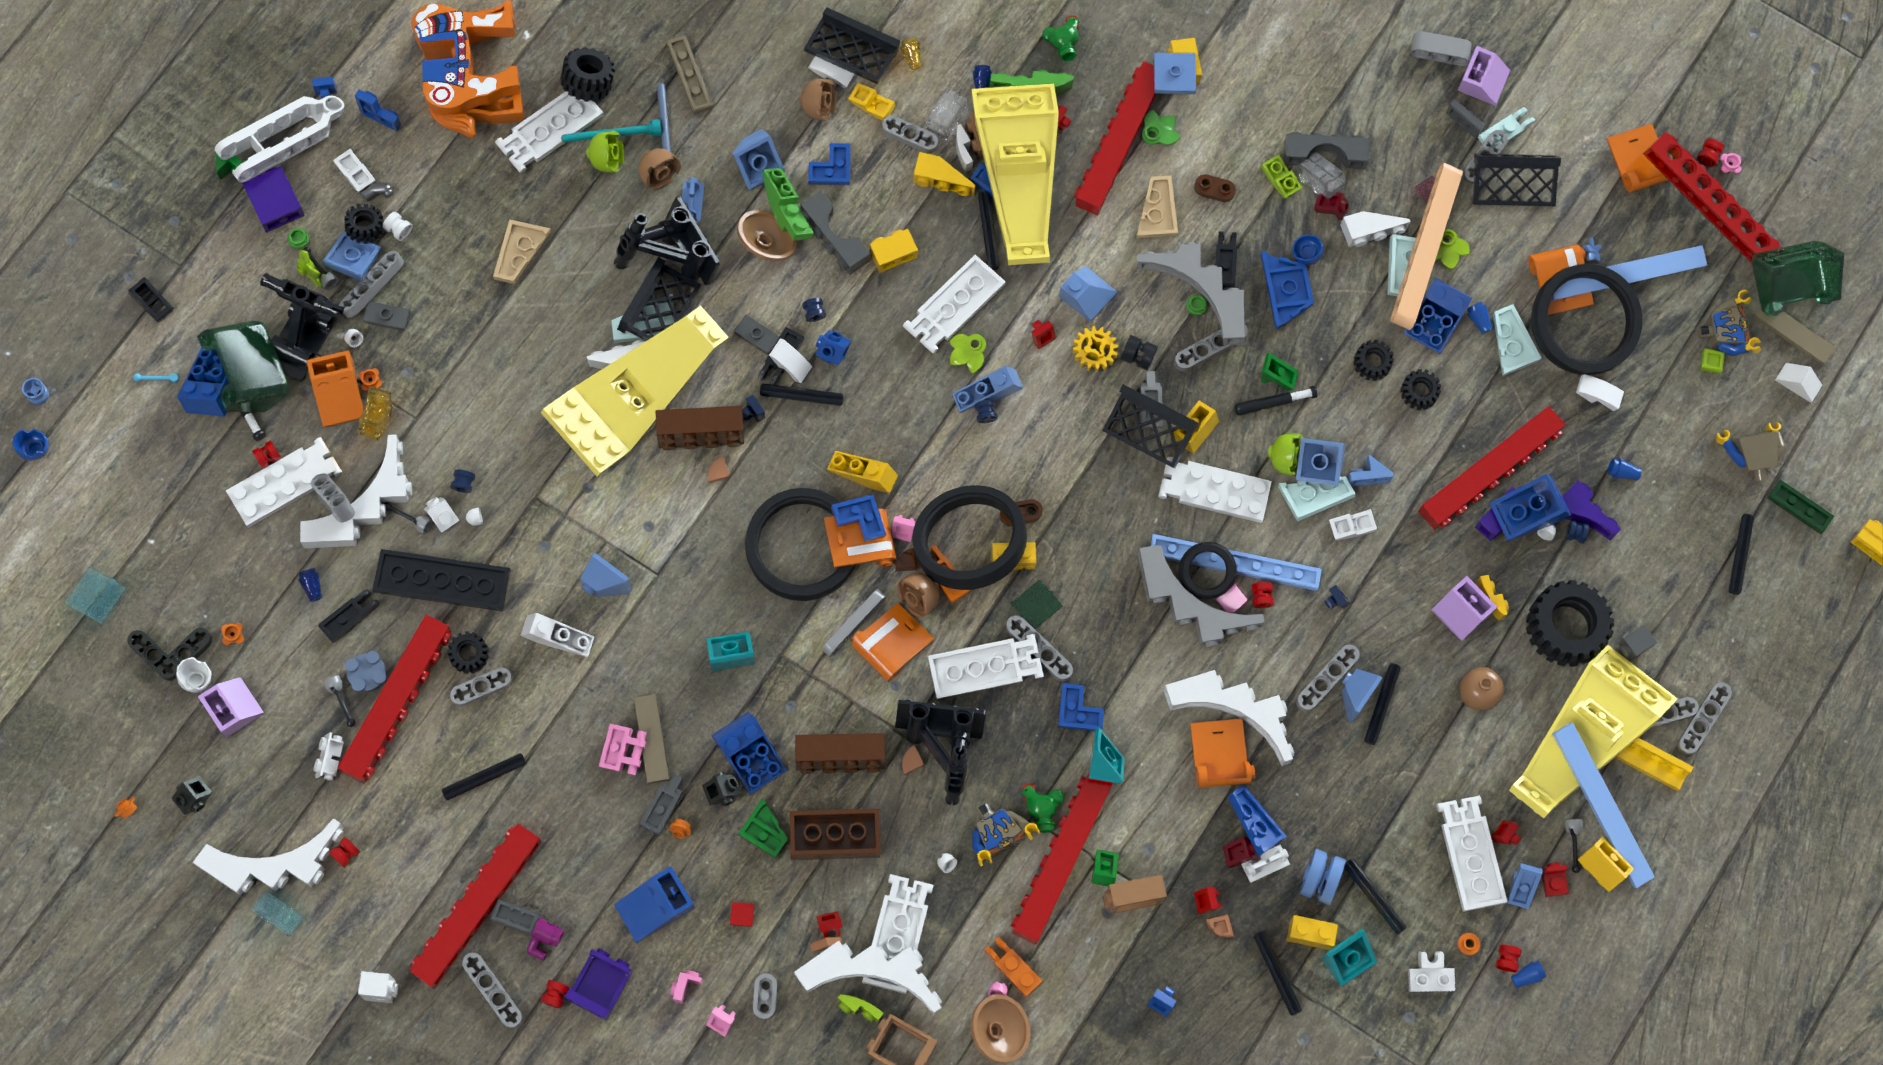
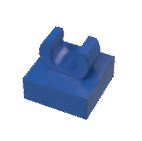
(324, 86)
(1162, 1001)

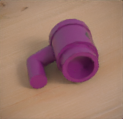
(545, 933)

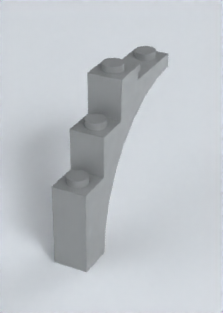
(1208, 281)
(1185, 608)

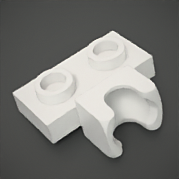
(1431, 975)

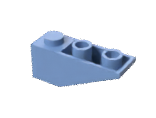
(991, 387)

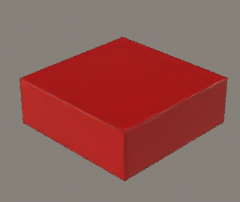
(742, 914)

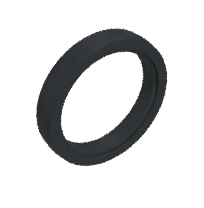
(1631, 307)
(764, 576)
(979, 577)

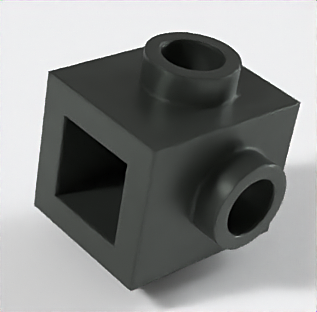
(722, 789)
(191, 795)

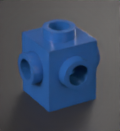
(832, 347)

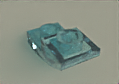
(277, 913)

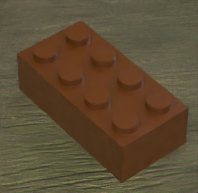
(699, 427)
(840, 752)
(834, 834)

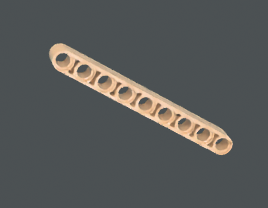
(1426, 246)

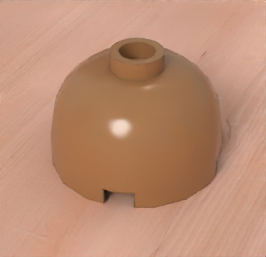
(819, 99)
(658, 167)
(920, 593)
(1481, 688)

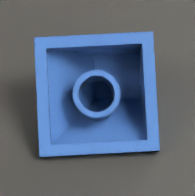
(755, 155)
(1086, 293)
(1320, 461)
(604, 579)
(1357, 691)

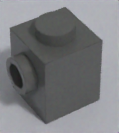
(1637, 643)

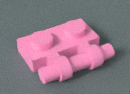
(616, 749)

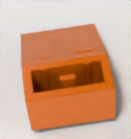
(336, 388)

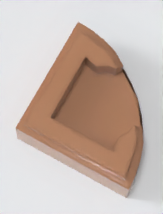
(718, 471)
(911, 761)
(1221, 926)
(824, 943)

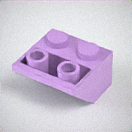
(1484, 76)
(1464, 608)
(231, 705)

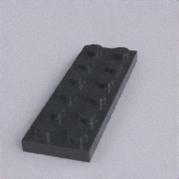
(441, 580)

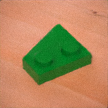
(764, 831)

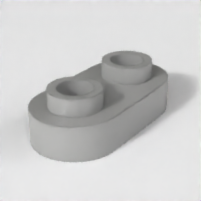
(765, 997)

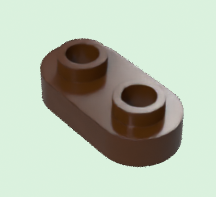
(1214, 189)
(1024, 506)

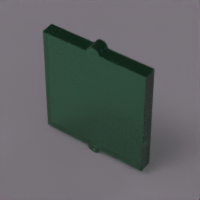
(1036, 604)

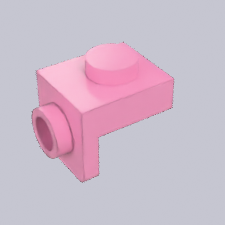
(679, 988)

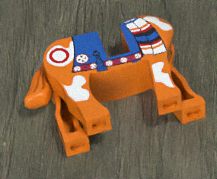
(449, 79)

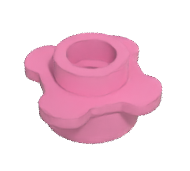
(1734, 159)

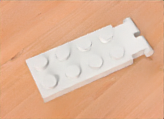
(543, 130)
(955, 303)
(281, 482)
(1216, 490)
(984, 666)
(1472, 854)
(900, 922)

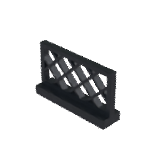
(859, 34)
(1520, 162)
(646, 291)
(1159, 410)

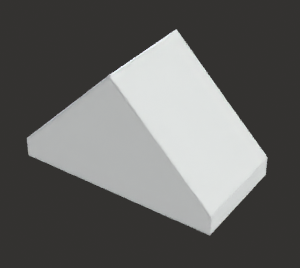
(1800, 380)

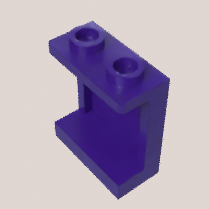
(273, 199)
(599, 984)

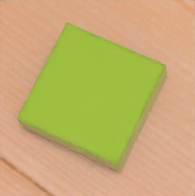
(1712, 361)

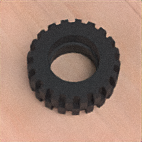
(1588, 604)

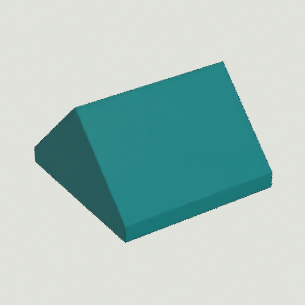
(730, 651)
(1105, 760)
(1350, 958)

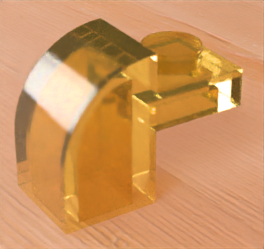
(377, 413)

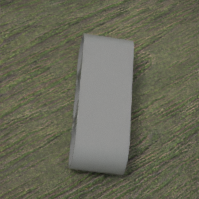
(1441, 48)
(332, 497)

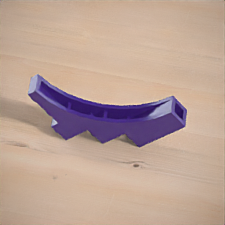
(1580, 507)

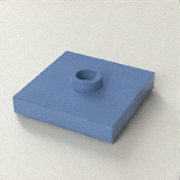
(1174, 73)
(351, 257)

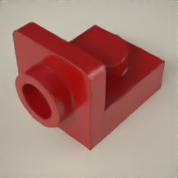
(1555, 880)

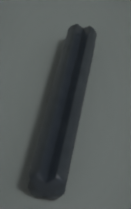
(988, 230)
(801, 394)
(1741, 554)
(1382, 704)
(483, 776)
(1375, 896)
(1277, 973)

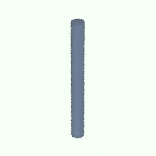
(663, 117)

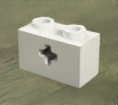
(377, 987)

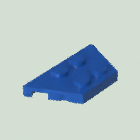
(1287, 288)

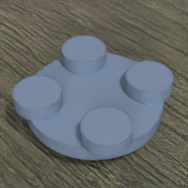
(366, 671)

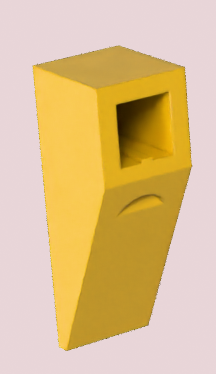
(937, 173)
(864, 471)

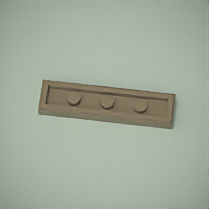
(689, 74)
(1797, 335)
(654, 752)

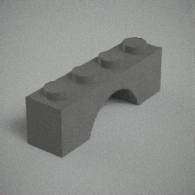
(1350, 150)
(849, 252)

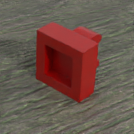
(1063, 121)
(1042, 333)
(1506, 833)
(1206, 900)
(829, 922)

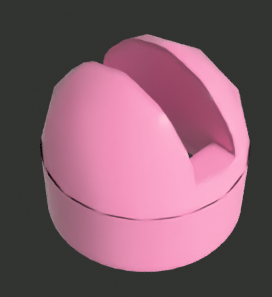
(996, 986)

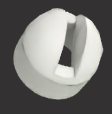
(357, 341)
(474, 517)
(1547, 533)
(947, 863)

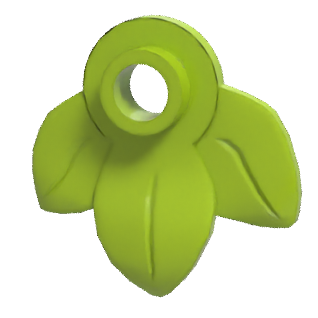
(1450, 252)
(307, 268)
(965, 353)

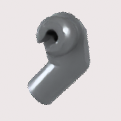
(376, 188)

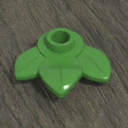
(1162, 129)

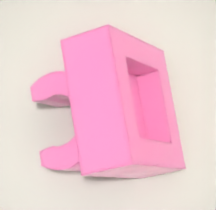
(903, 528)
(720, 1021)

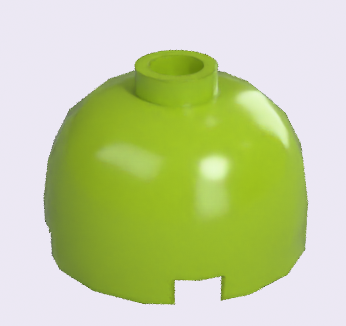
(606, 152)
(1285, 453)

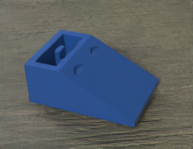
(1438, 315)
(204, 385)
(749, 752)
(654, 904)

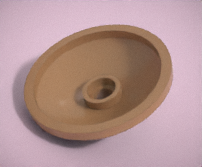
(763, 236)
(1009, 1027)

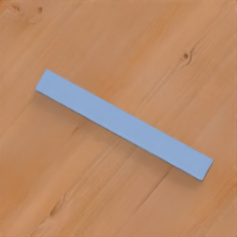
(1639, 270)
(1246, 564)
(1602, 802)

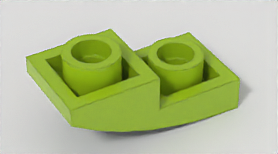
(1280, 177)
(853, 1005)

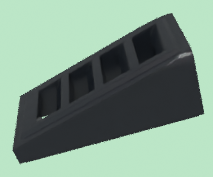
(138, 287)

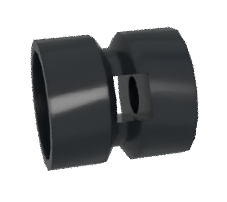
(1131, 351)

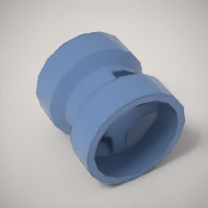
(31, 389)

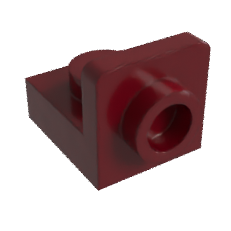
(1334, 205)
(1240, 852)

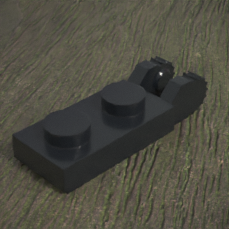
(1227, 258)
(795, 341)
(347, 616)

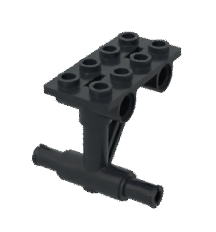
(678, 230)
(307, 328)
(930, 720)

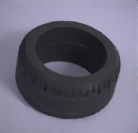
(1226, 584)

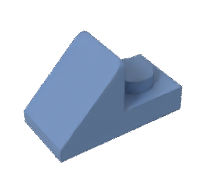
(1374, 474)
(1524, 885)

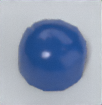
(1308, 249)
(30, 444)

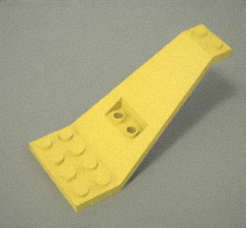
(1019, 149)
(602, 418)
(1610, 711)

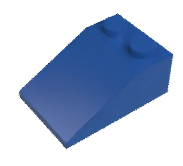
(1530, 508)

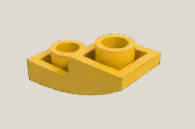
(1488, 589)

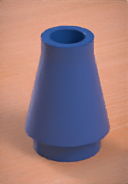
(1479, 315)
(1623, 470)
(1529, 975)

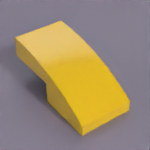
(871, 102)

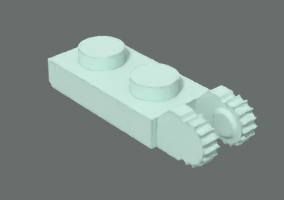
(1509, 126)

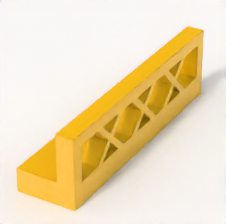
(1655, 763)

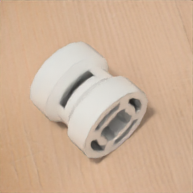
(397, 226)

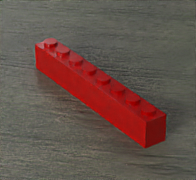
(1118, 140)
(1491, 468)
(395, 699)
(1061, 859)
(475, 905)

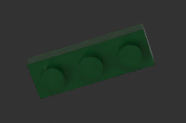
(1800, 507)

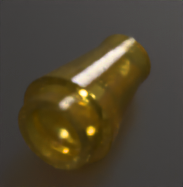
(912, 52)

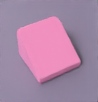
(1232, 600)

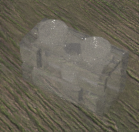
(947, 113)
(1321, 175)

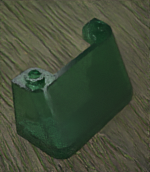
(1797, 275)
(249, 364)

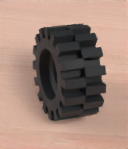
(363, 233)
(1373, 348)
(1418, 401)
(468, 665)

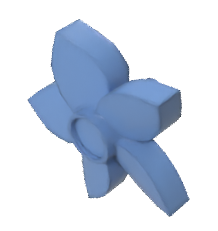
(1592, 250)

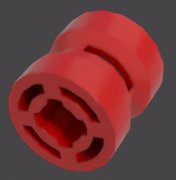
(1710, 152)
(261, 456)
(1262, 595)
(342, 857)
(1508, 958)
(554, 994)

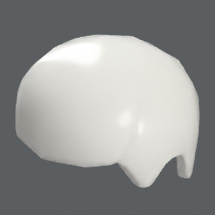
(193, 675)

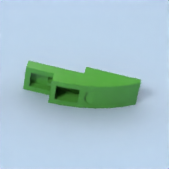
(1061, 81)
(783, 204)

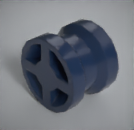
(814, 309)
(986, 411)
(462, 481)
(1577, 531)

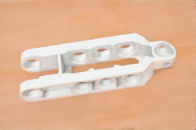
(265, 159)

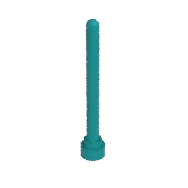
(652, 128)

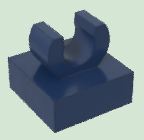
(753, 409)
(1337, 598)

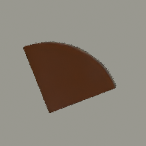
(906, 561)

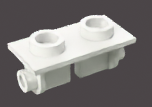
(329, 747)
(1270, 861)

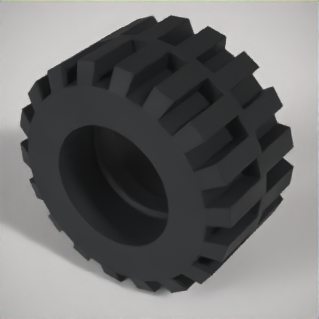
(587, 74)

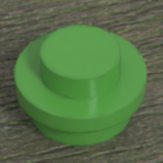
(298, 238)
(1196, 305)

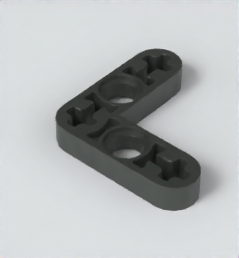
(173, 658)

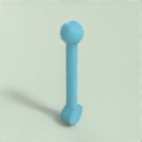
(173, 377)

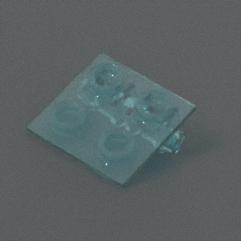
(95, 595)

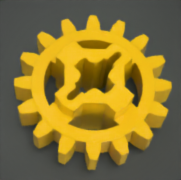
(1090, 356)

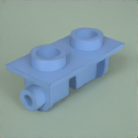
(693, 197)

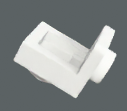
(441, 513)

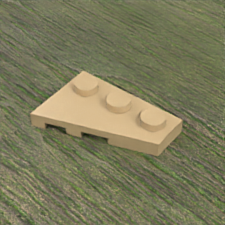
(1159, 210)
(518, 249)

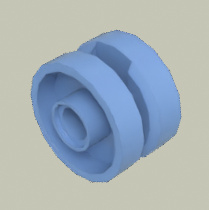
(1323, 877)

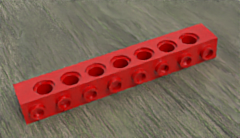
(1702, 197)

